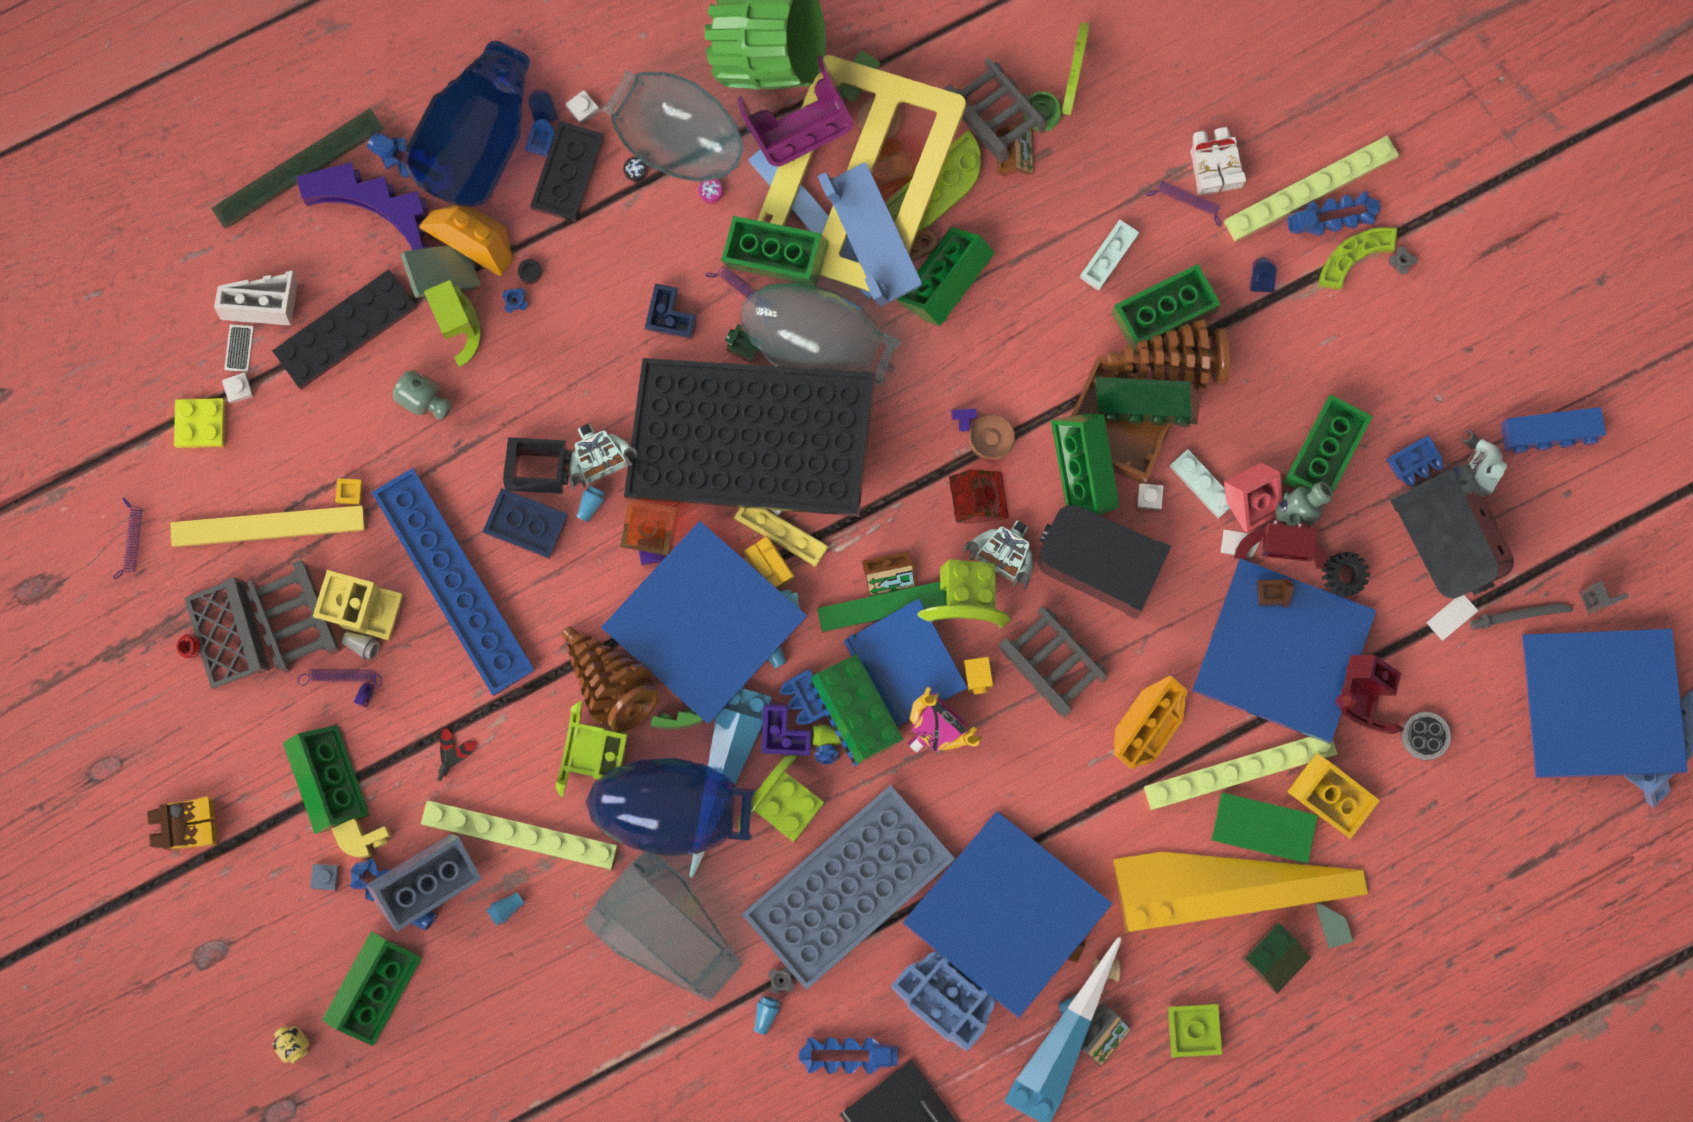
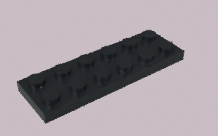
(344, 329)

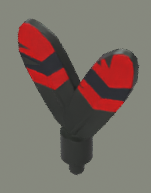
(449, 757)

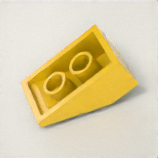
(1333, 795)

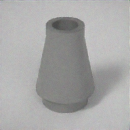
(363, 645)

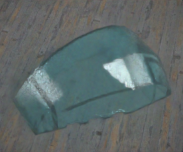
(663, 928)

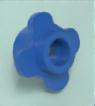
(512, 294)
(826, 754)

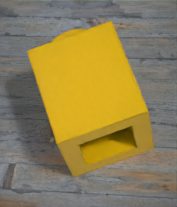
(978, 675)

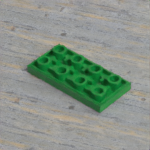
(1264, 827)

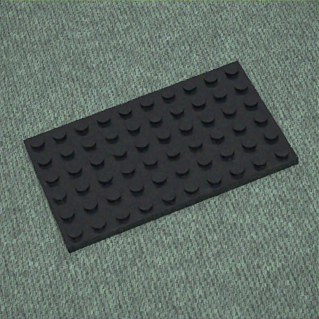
(751, 436)

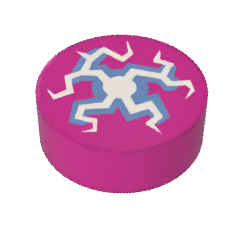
(710, 191)

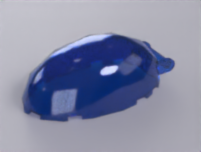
(668, 806)

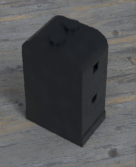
(1455, 533)
(1101, 558)

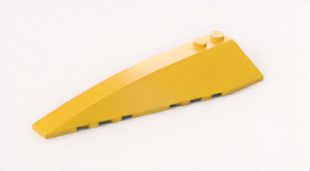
(1190, 888)

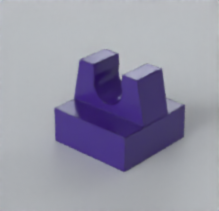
(963, 417)

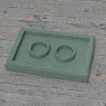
(437, 265)

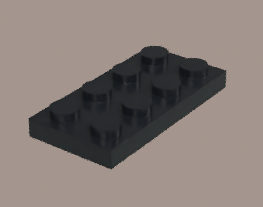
(567, 171)

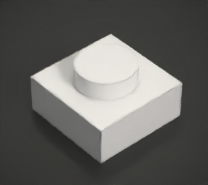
(582, 107)
(237, 388)
(1150, 497)

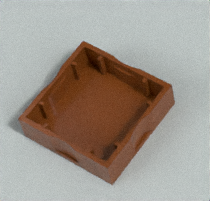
(1132, 446)

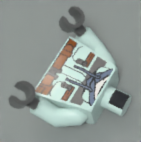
(598, 456)
(1485, 463)
(1006, 550)

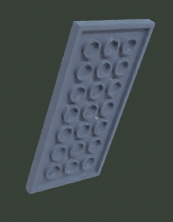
(848, 887)

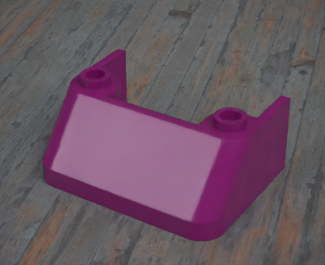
(803, 129)

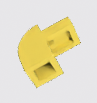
(354, 841)

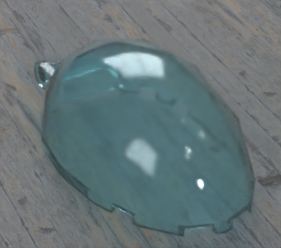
(675, 126)
(814, 329)

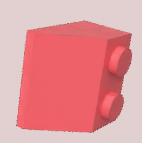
(1254, 495)

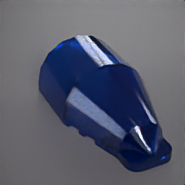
(471, 129)

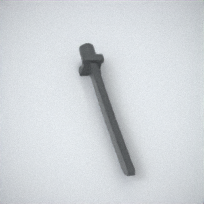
(1486, 621)

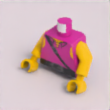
(938, 725)

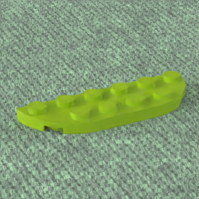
(953, 184)

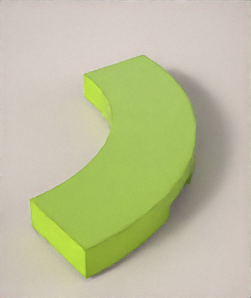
(1075, 68)
(1352, 250)

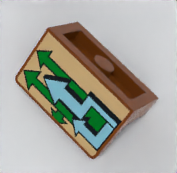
(1019, 153)
(889, 573)

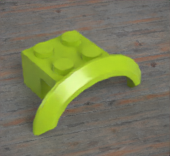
(454, 316)
(969, 593)
(589, 749)
(785, 802)

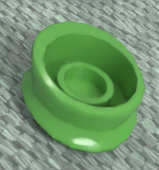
(1049, 106)

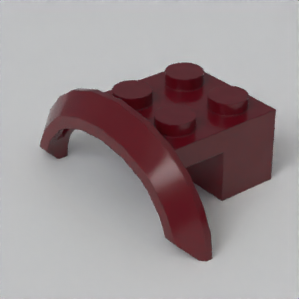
(1285, 543)
(1364, 682)

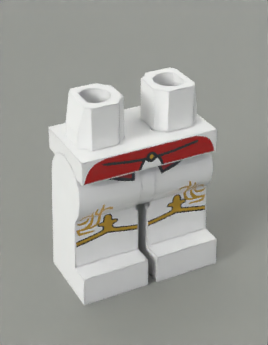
(1216, 162)

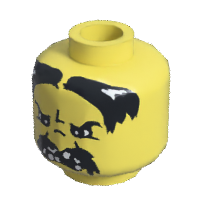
(290, 1044)

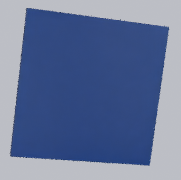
(704, 622)
(1282, 659)
(1604, 703)
(1007, 914)

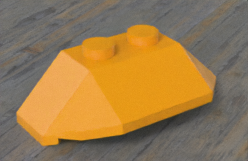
(471, 235)
(1150, 723)

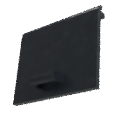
(900, 1098)

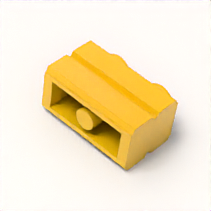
(769, 563)

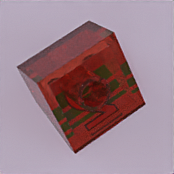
(978, 496)

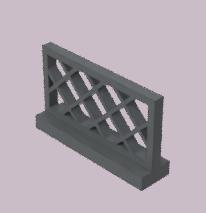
(244, 623)

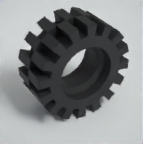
(1358, 574)

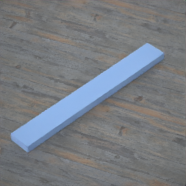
(804, 207)

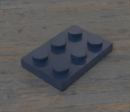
(525, 523)

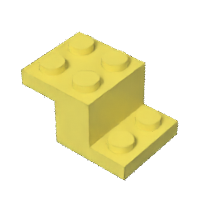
(358, 605)

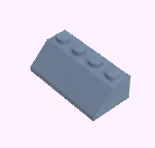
(424, 882)

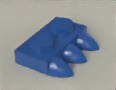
(1415, 458)
(803, 698)

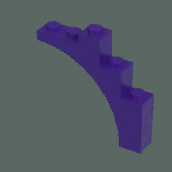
(346, 186)

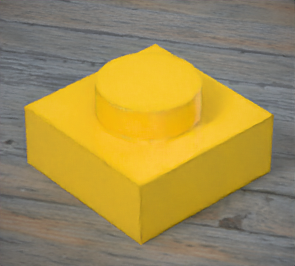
(349, 491)

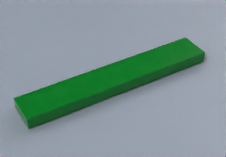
(878, 606)

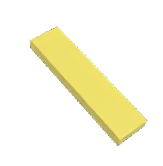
(783, 534)

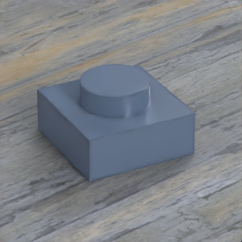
(324, 877)

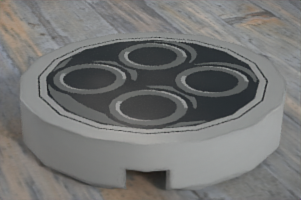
(1426, 736)

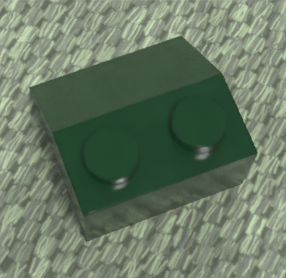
(1276, 957)

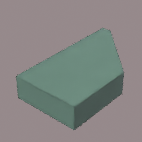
(1333, 926)

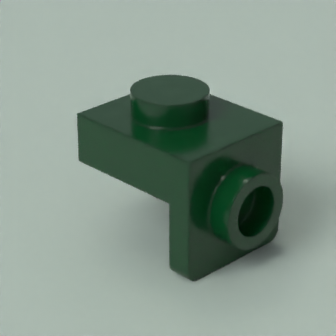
(740, 345)

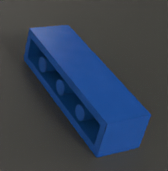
(1553, 429)

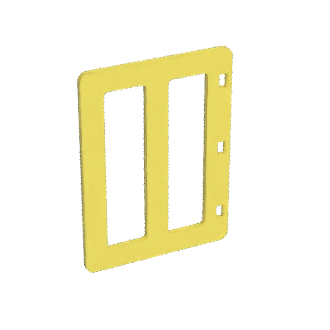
(889, 92)

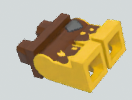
(176, 827)

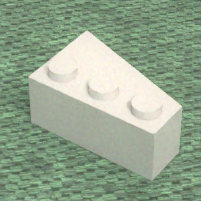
(258, 301)

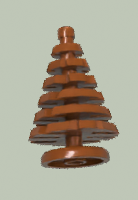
(1190, 356)
(614, 685)

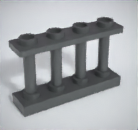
(984, 130)
(308, 598)
(1045, 685)

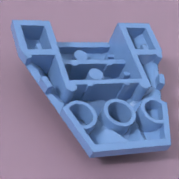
(945, 999)

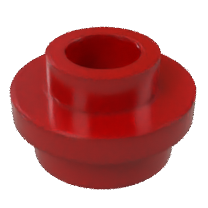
(182, 646)

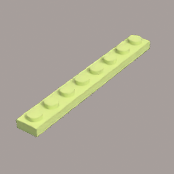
(1311, 188)
(1236, 771)
(519, 835)

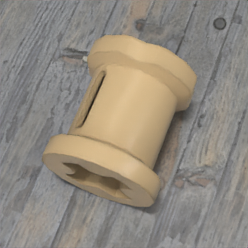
(1114, 971)

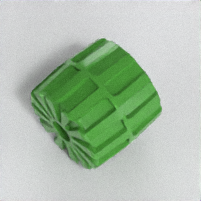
(765, 42)

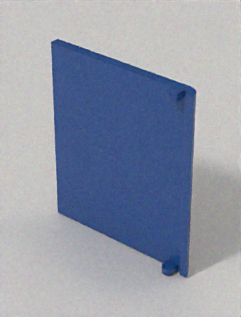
(904, 659)

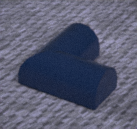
(664, 319)

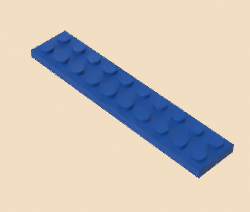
(453, 582)

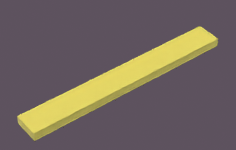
(267, 526)

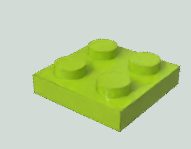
(1194, 1030)

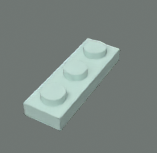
(1109, 255)
(1201, 483)

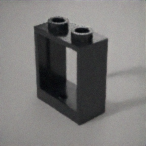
(535, 447)

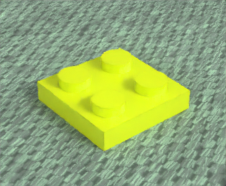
(199, 423)

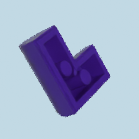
(776, 736)

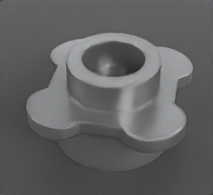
(1399, 266)
(776, 985)

